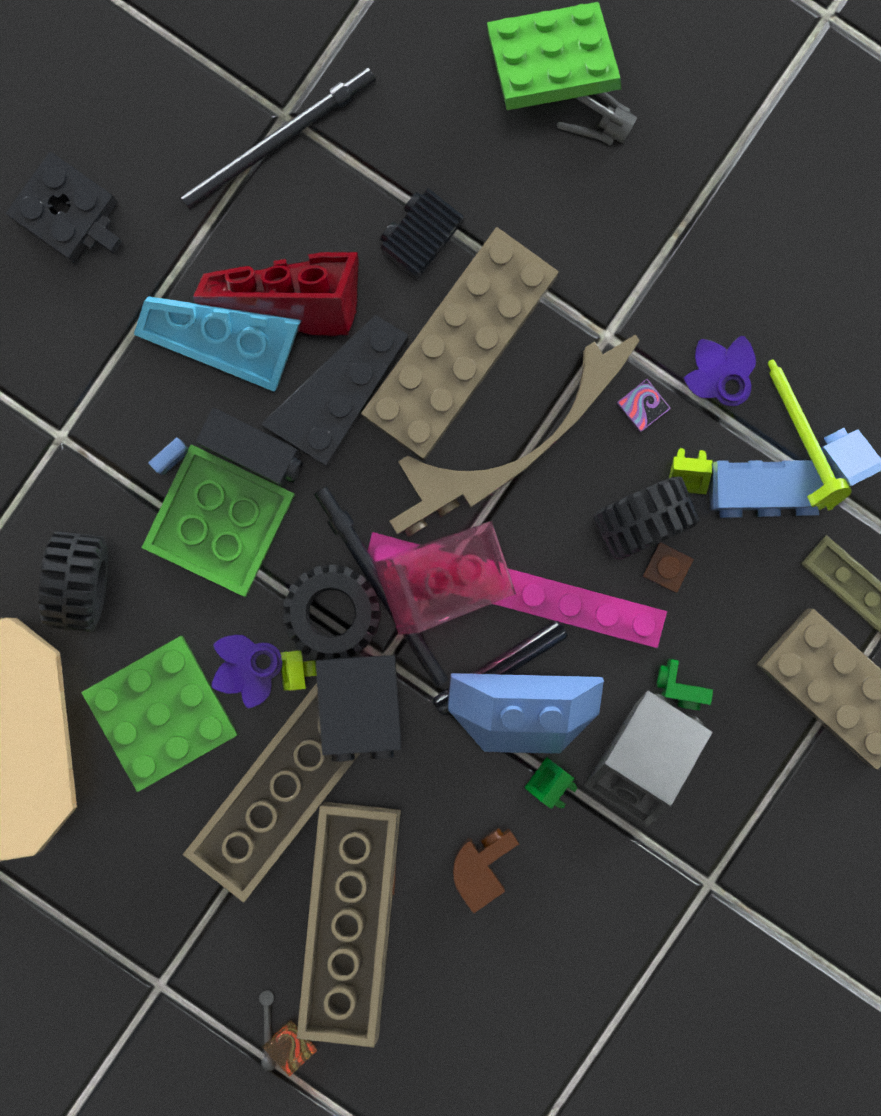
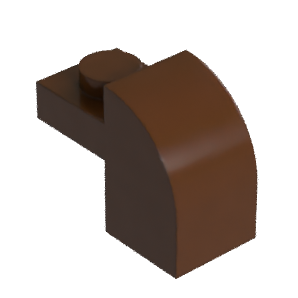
(472, 871)

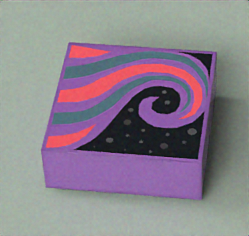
(643, 405)

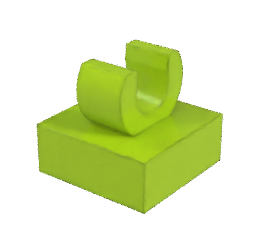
(694, 472)
(295, 670)

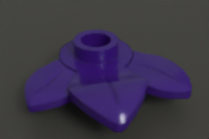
(719, 366)
(241, 670)

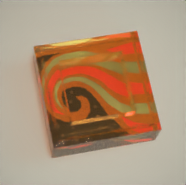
(288, 1050)

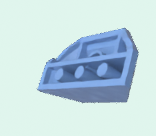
(524, 710)

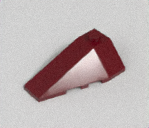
(313, 291)

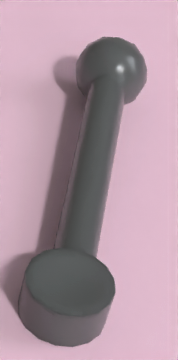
(266, 999)

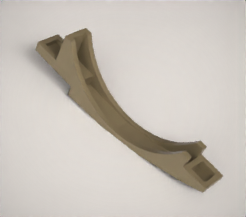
(442, 487)

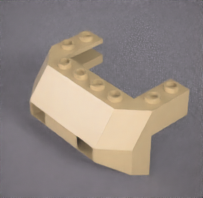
(34, 743)

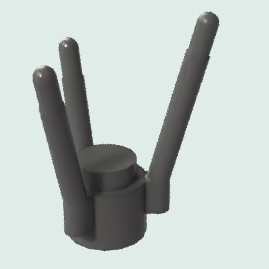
(615, 121)

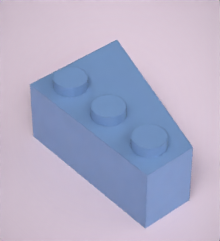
(763, 487)

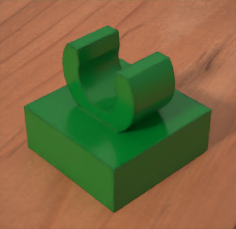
(550, 784)

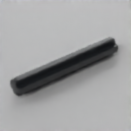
(514, 657)

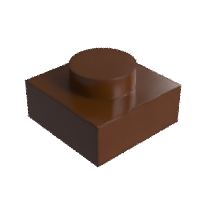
(667, 567)

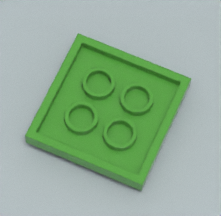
(553, 56)
(218, 520)
(159, 713)

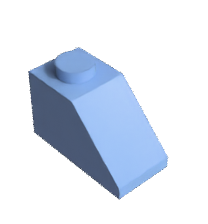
(851, 456)

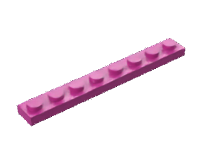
(562, 602)

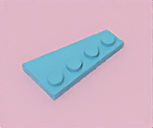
(228, 339)

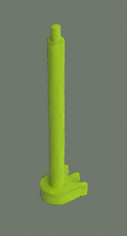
(833, 489)

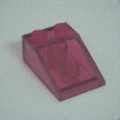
(445, 578)

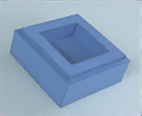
(169, 456)

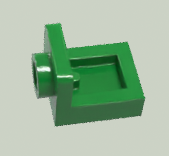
(687, 695)

